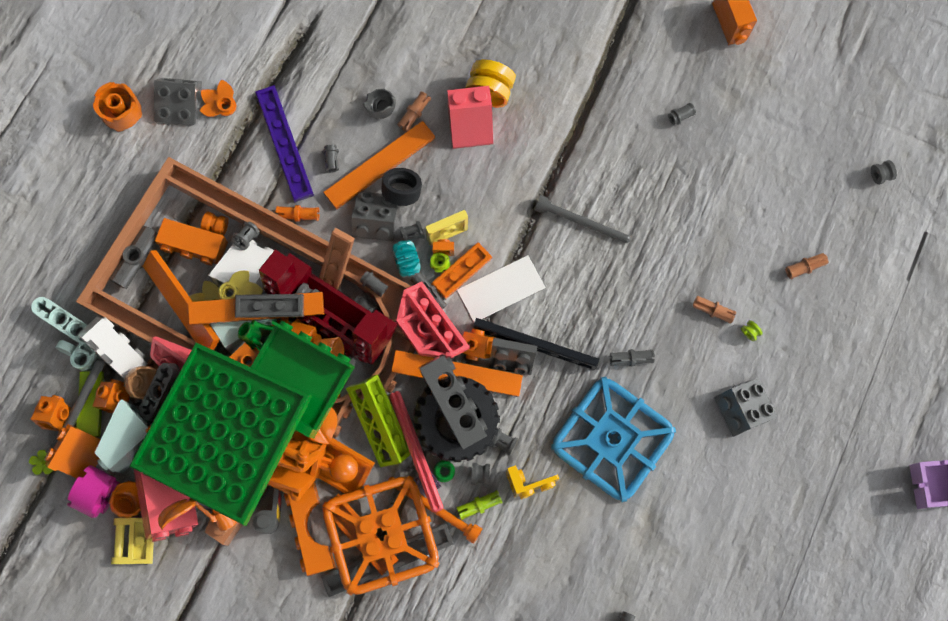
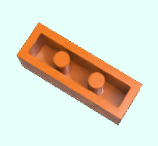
(191, 242)

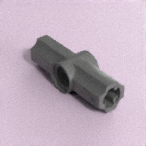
(128, 269)

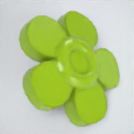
(40, 463)

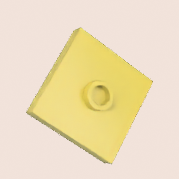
(447, 227)

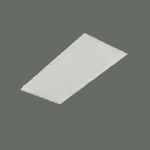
(501, 288)

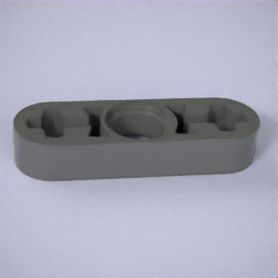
(165, 379)

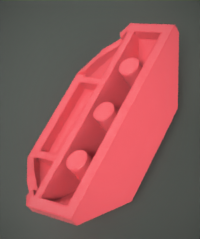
(428, 325)

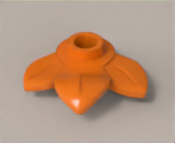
(217, 99)

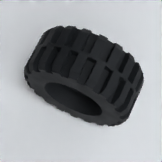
(448, 448)

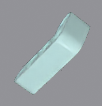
(69, 328)

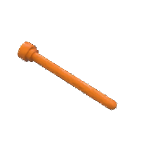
(470, 531)

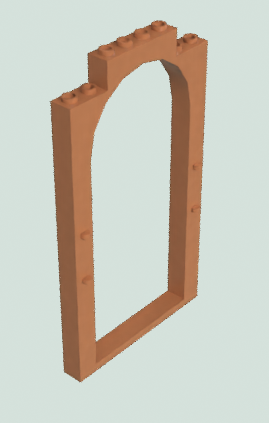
(270, 226)

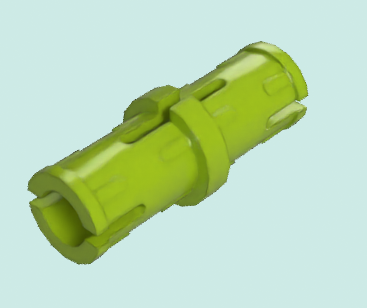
(479, 505)

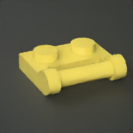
(139, 549)

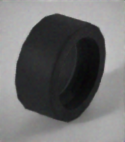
(401, 197)

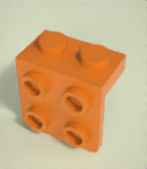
(73, 452)

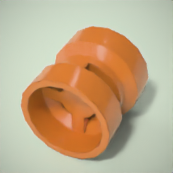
(214, 223)

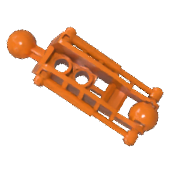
(303, 464)

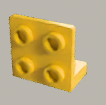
(517, 479)

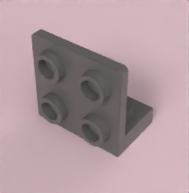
(175, 100)

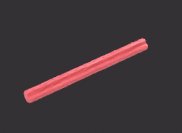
(416, 452)

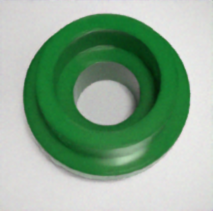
(444, 464)

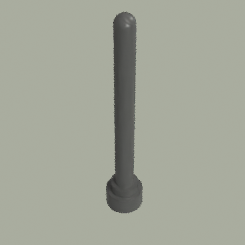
(545, 205)
(82, 396)

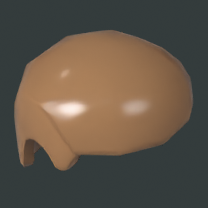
(139, 380)

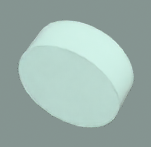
(65, 347)

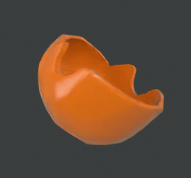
(125, 500)

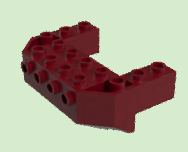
(360, 330)

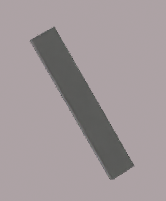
(442, 540)

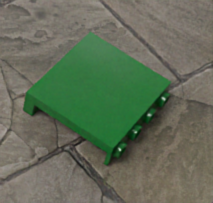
(307, 368)

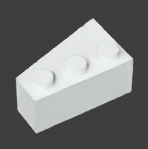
(112, 346)

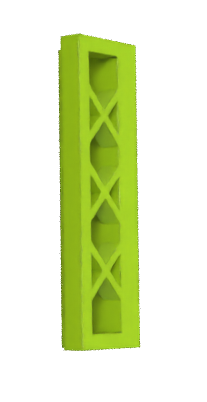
(383, 421)

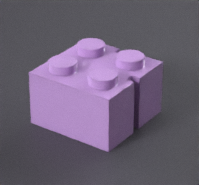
(931, 483)

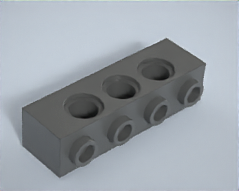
(464, 435)

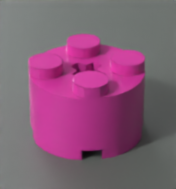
(92, 492)

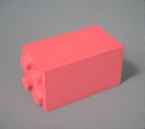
(153, 499)

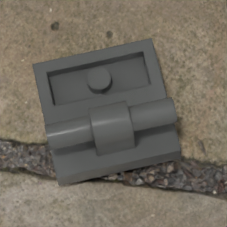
(512, 356)

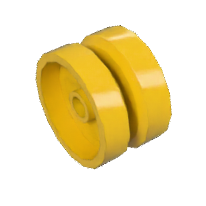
(496, 76)

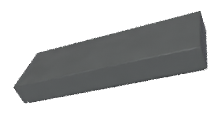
(269, 306)

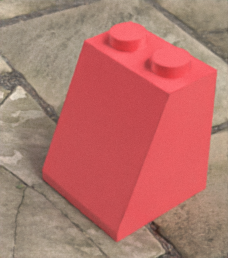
(470, 117)

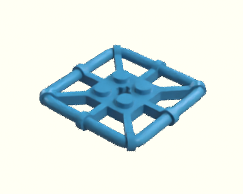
(613, 453)

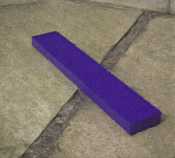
(284, 143)

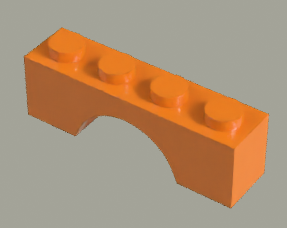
(316, 557)

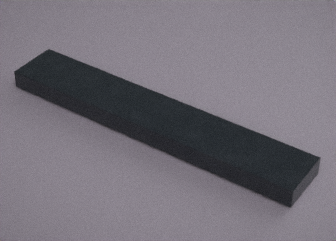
(542, 346)

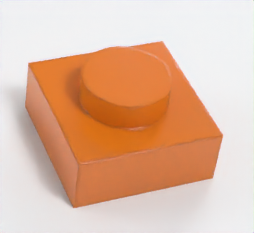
(443, 246)

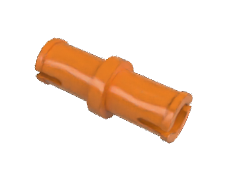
(298, 213)

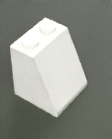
(241, 260)

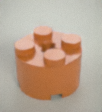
(117, 106)

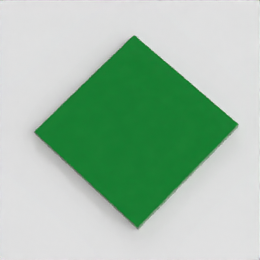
(221, 433)

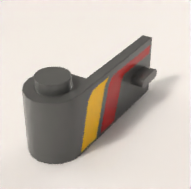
(267, 520)

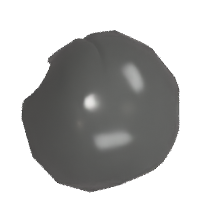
(380, 103)

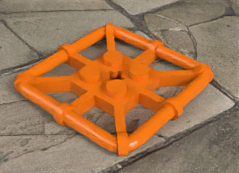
(372, 547)

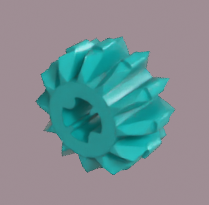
(406, 258)

